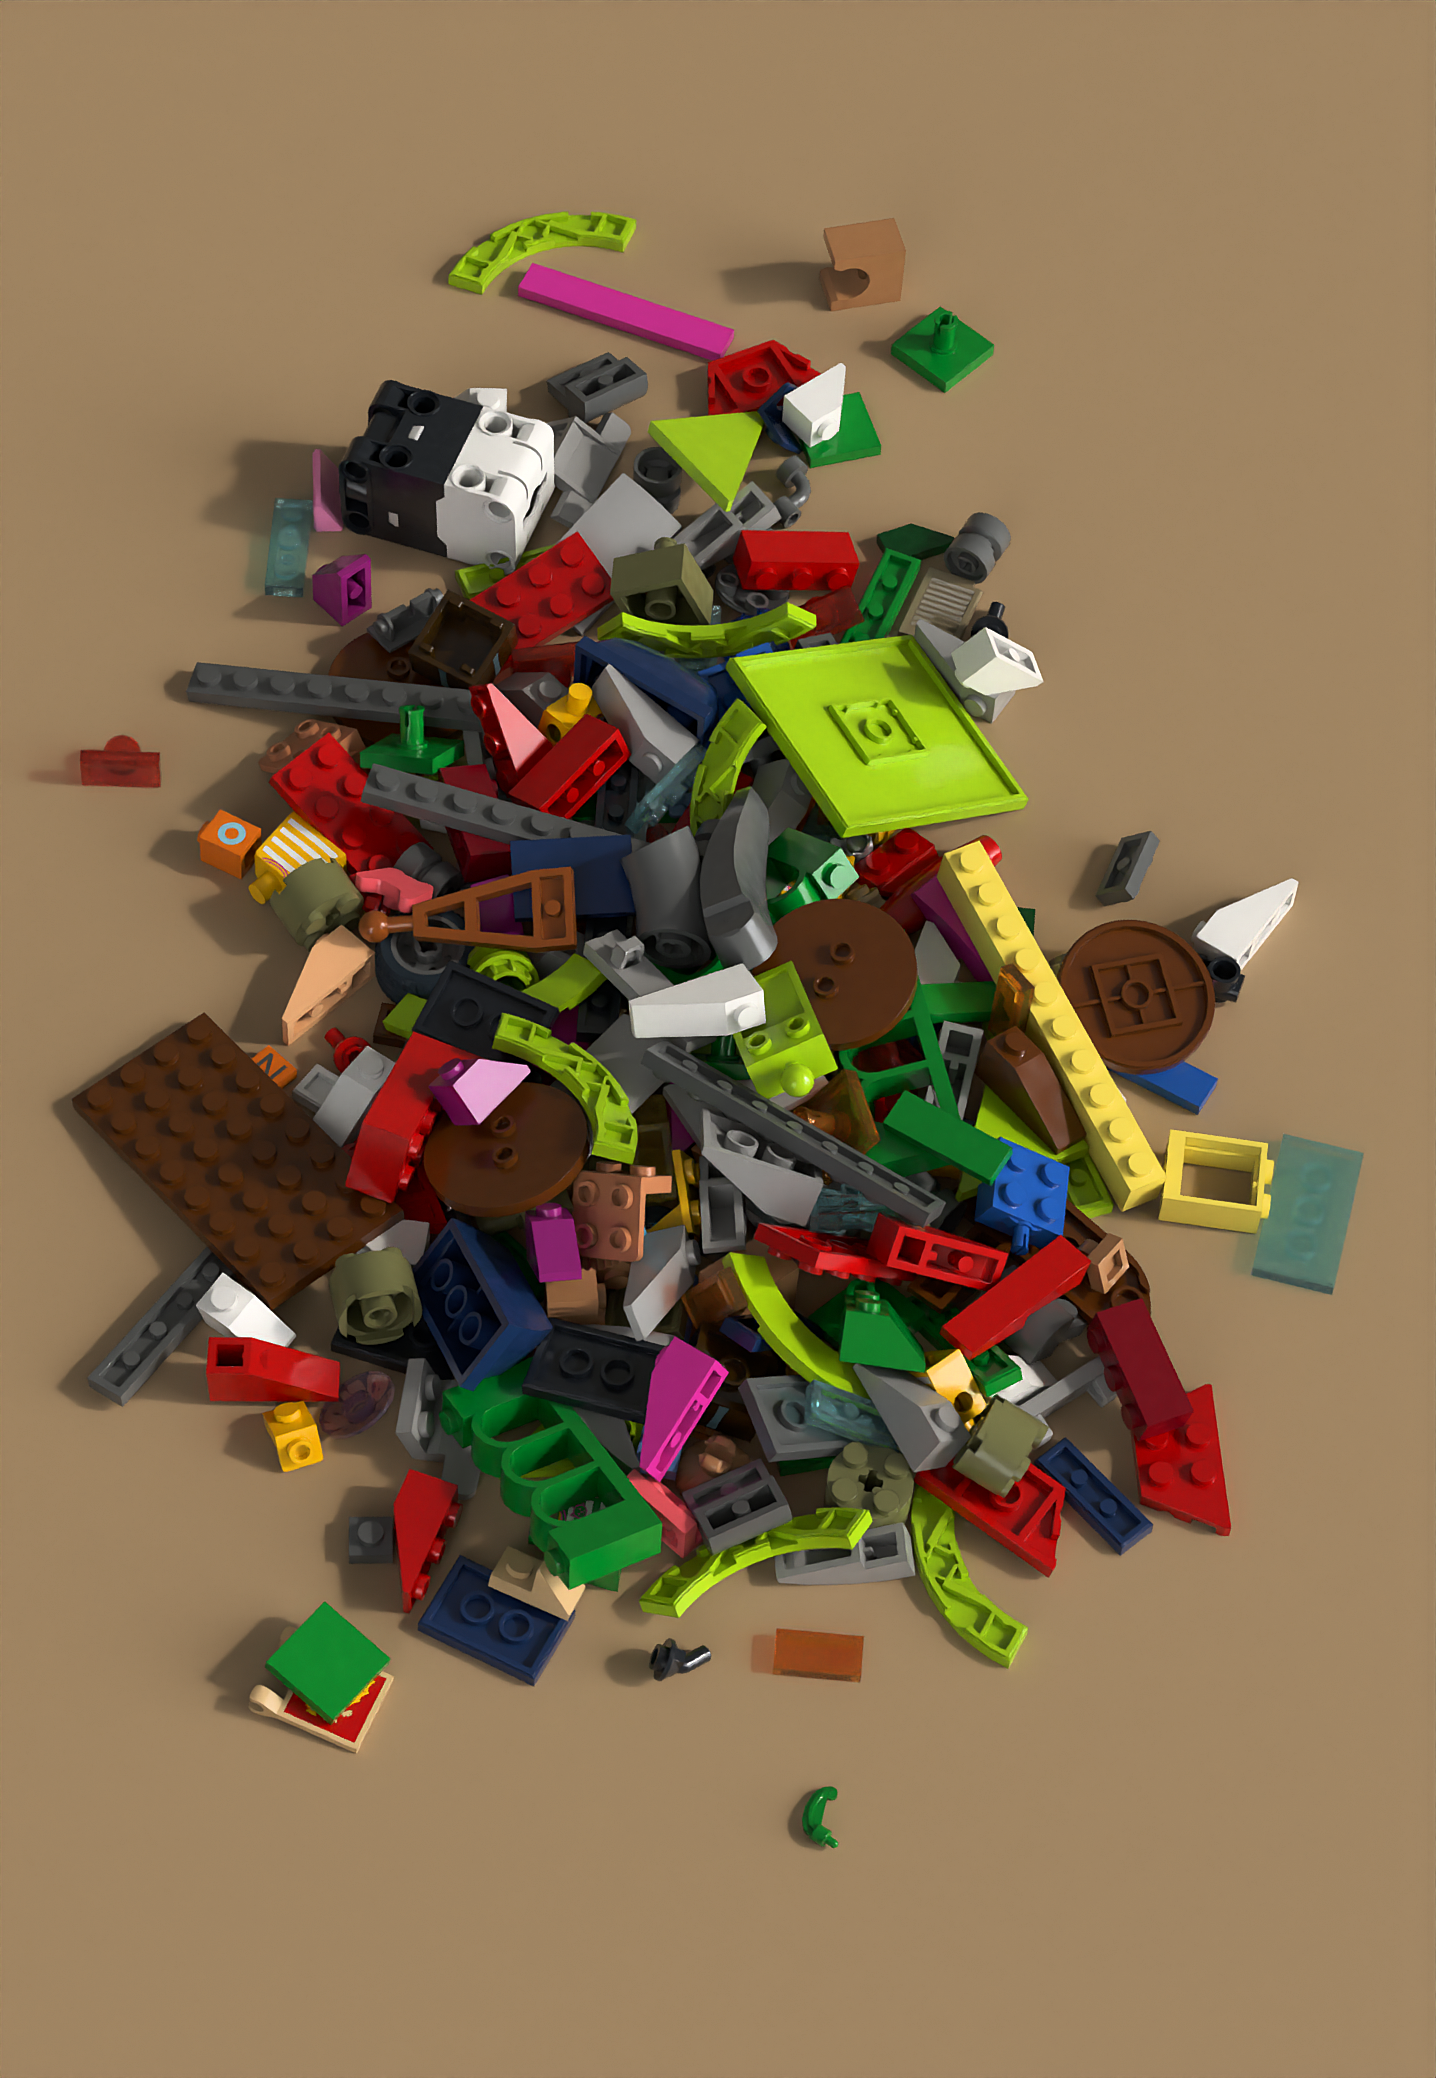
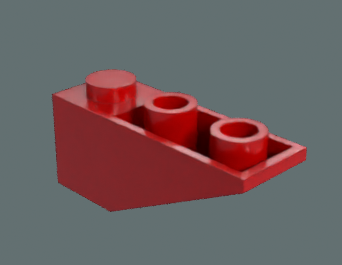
(507, 736)
(268, 1372)
(421, 1519)

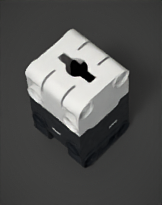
(447, 476)

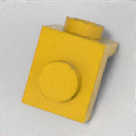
(293, 1435)

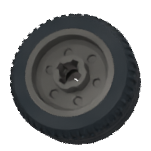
(414, 965)

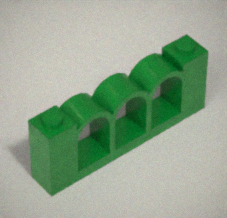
(795, 860)
(892, 1150)
(575, 1548)

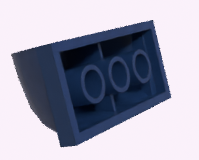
(665, 681)
(477, 1304)

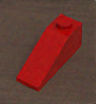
(935, 1253)

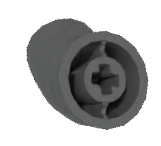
(668, 900)

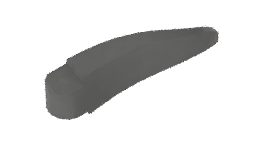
(735, 884)

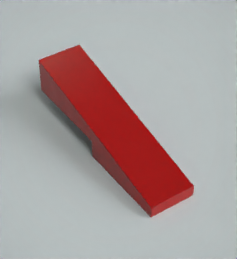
(1020, 1294)

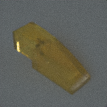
(655, 1144)

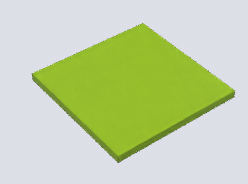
(876, 735)

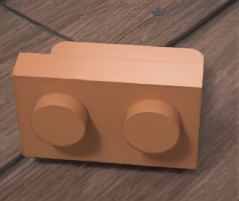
(304, 736)
(612, 1209)

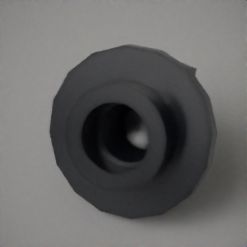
(992, 621)
(669, 1659)

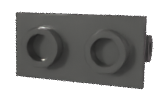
(405, 623)

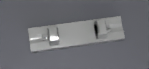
(633, 974)
(1085, 1379)

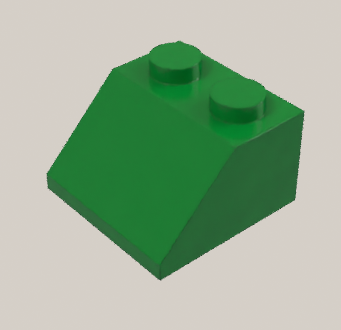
(876, 1334)

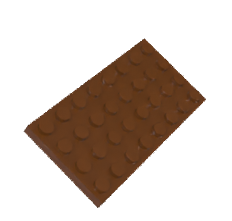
(235, 1160)

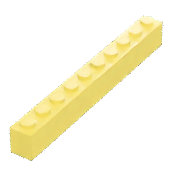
(1053, 1026)

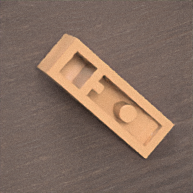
(332, 973)

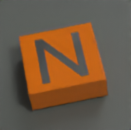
(275, 1066)

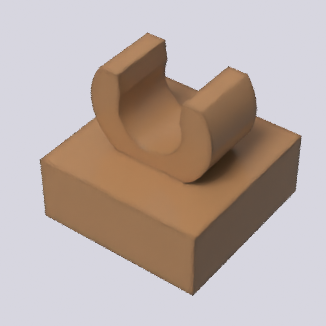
(1107, 1261)

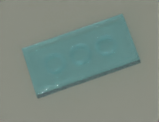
(1307, 1214)

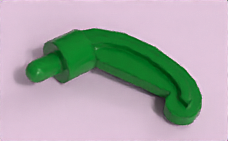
(814, 1814)

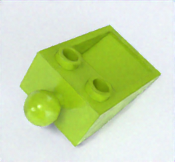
(790, 1046)

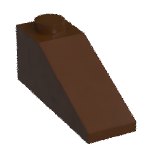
(1029, 1087)

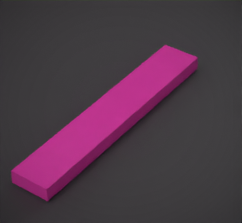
(625, 312)

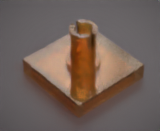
(842, 1113)

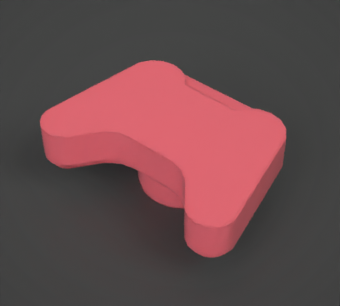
(397, 888)

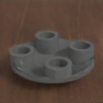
(746, 601)

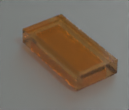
(1011, 1001)
(714, 1298)
(818, 1655)

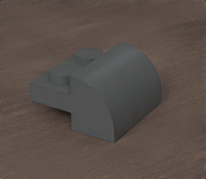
(598, 386)
(1044, 1328)
(737, 1506)

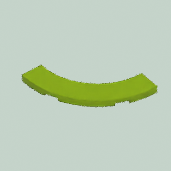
(535, 235)
(711, 640)
(722, 763)
(562, 989)
(583, 1075)
(786, 1331)
(684, 1584)
(951, 1588)

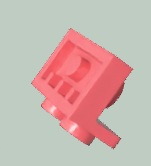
(678, 1523)

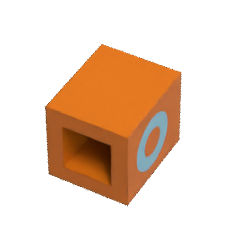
(229, 843)

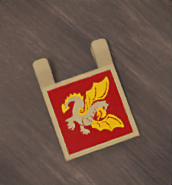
(346, 1731)

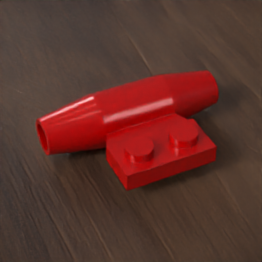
(903, 867)

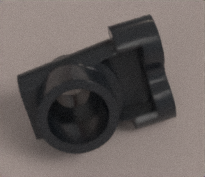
(1225, 978)

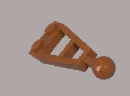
(551, 907)

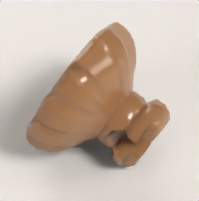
(707, 1461)

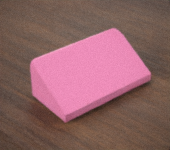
(326, 494)

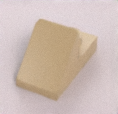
(532, 1583)

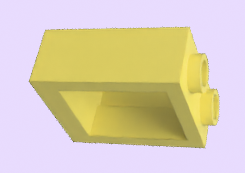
(1218, 1153)

